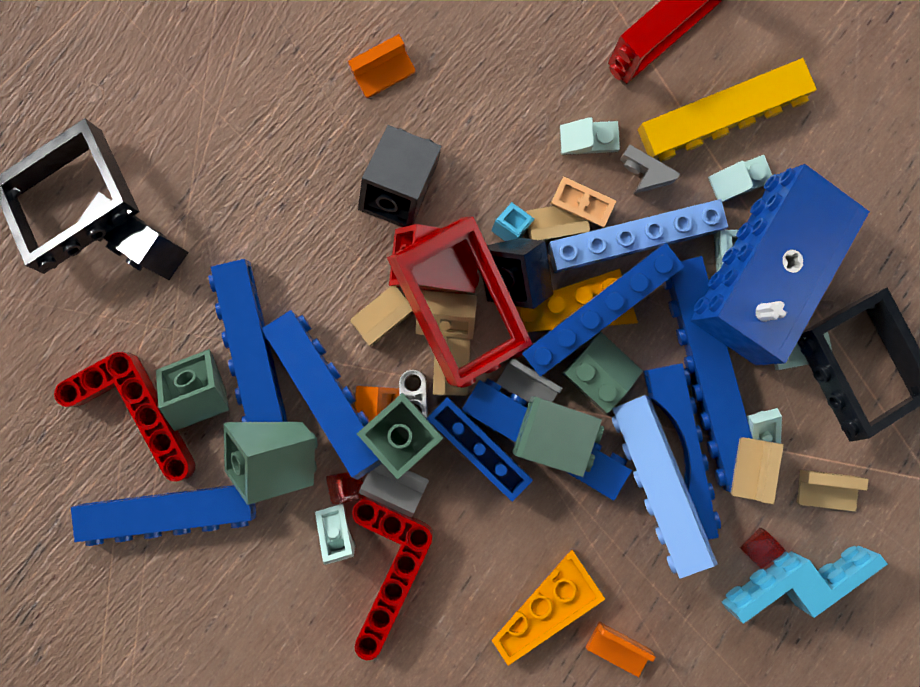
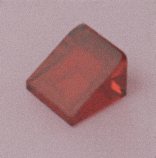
(343, 488)
(762, 548)

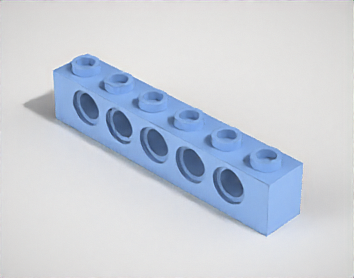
(637, 236)

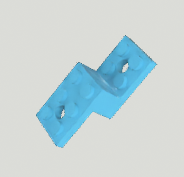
(799, 579)

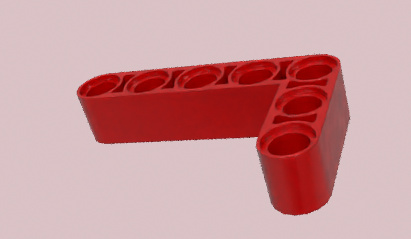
(138, 408)
(396, 574)

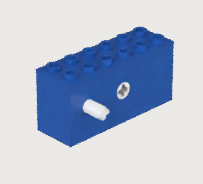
(779, 266)

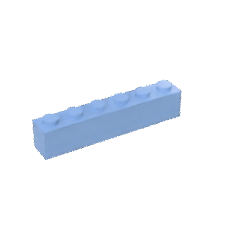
(664, 487)

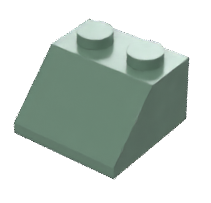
(602, 373)
(191, 390)
(400, 435)

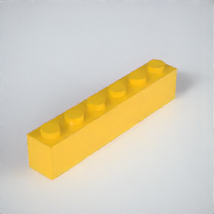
(727, 109)

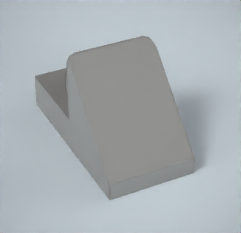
(655, 173)

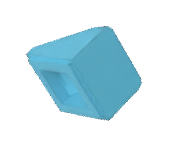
(512, 223)

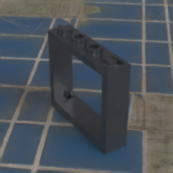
(46, 162)
(826, 370)

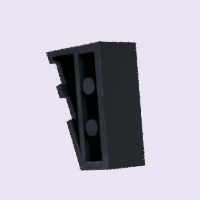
(141, 243)

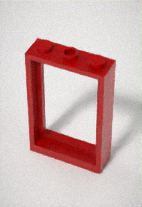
(655, 34)
(433, 244)

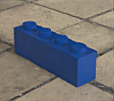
(479, 449)

